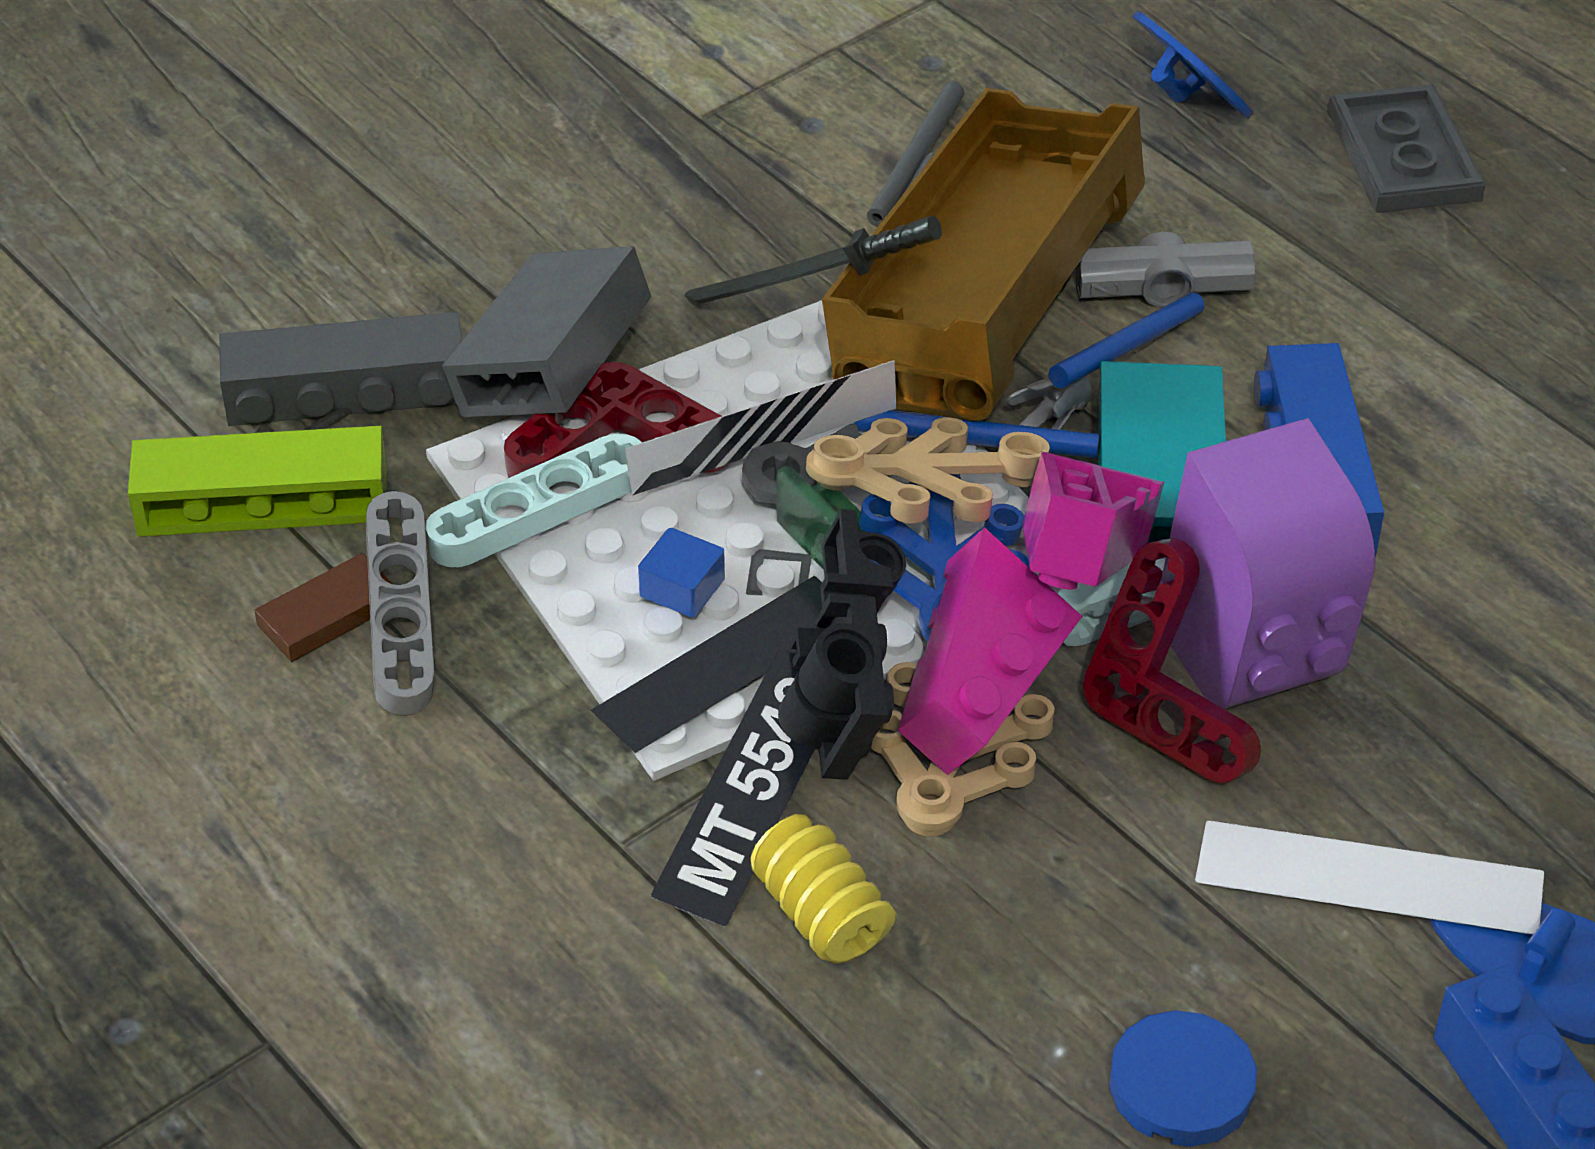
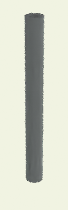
(916, 151)

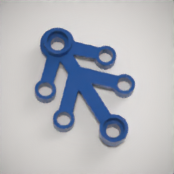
(933, 555)

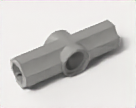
(1165, 269)

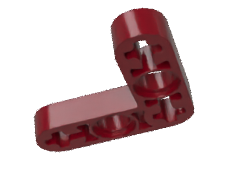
(623, 406)
(1142, 666)

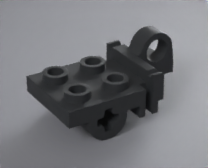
(840, 686)

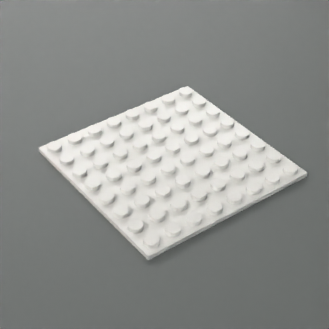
(586, 569)

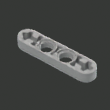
(402, 601)

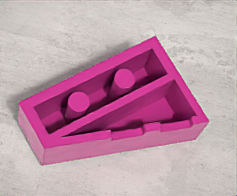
(1086, 520)
(983, 651)

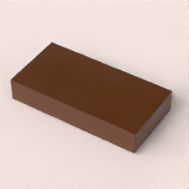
(318, 609)

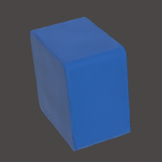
(681, 572)

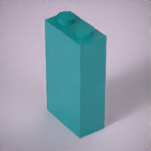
(1152, 420)

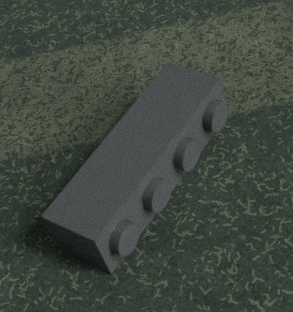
(337, 366)

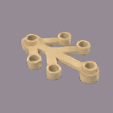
(927, 461)
(935, 801)

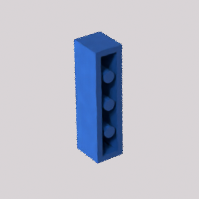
(1315, 385)
(1516, 1063)

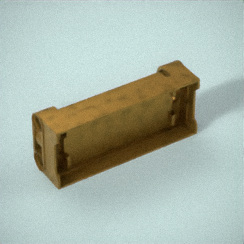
(1017, 212)

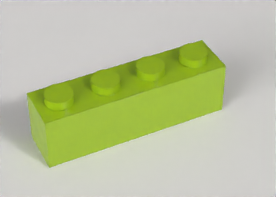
(255, 480)

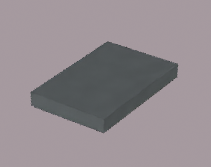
(1405, 148)

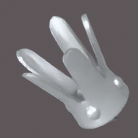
(1056, 402)

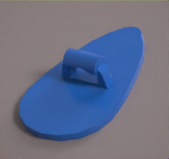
(1179, 89)
(1551, 963)

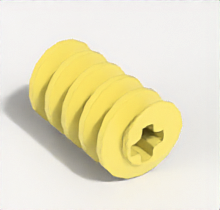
(821, 889)

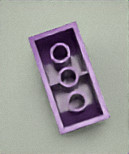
(1278, 563)

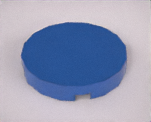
(1183, 1077)

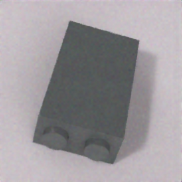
(547, 332)

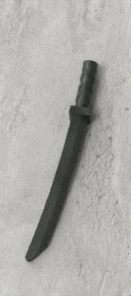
(860, 252)

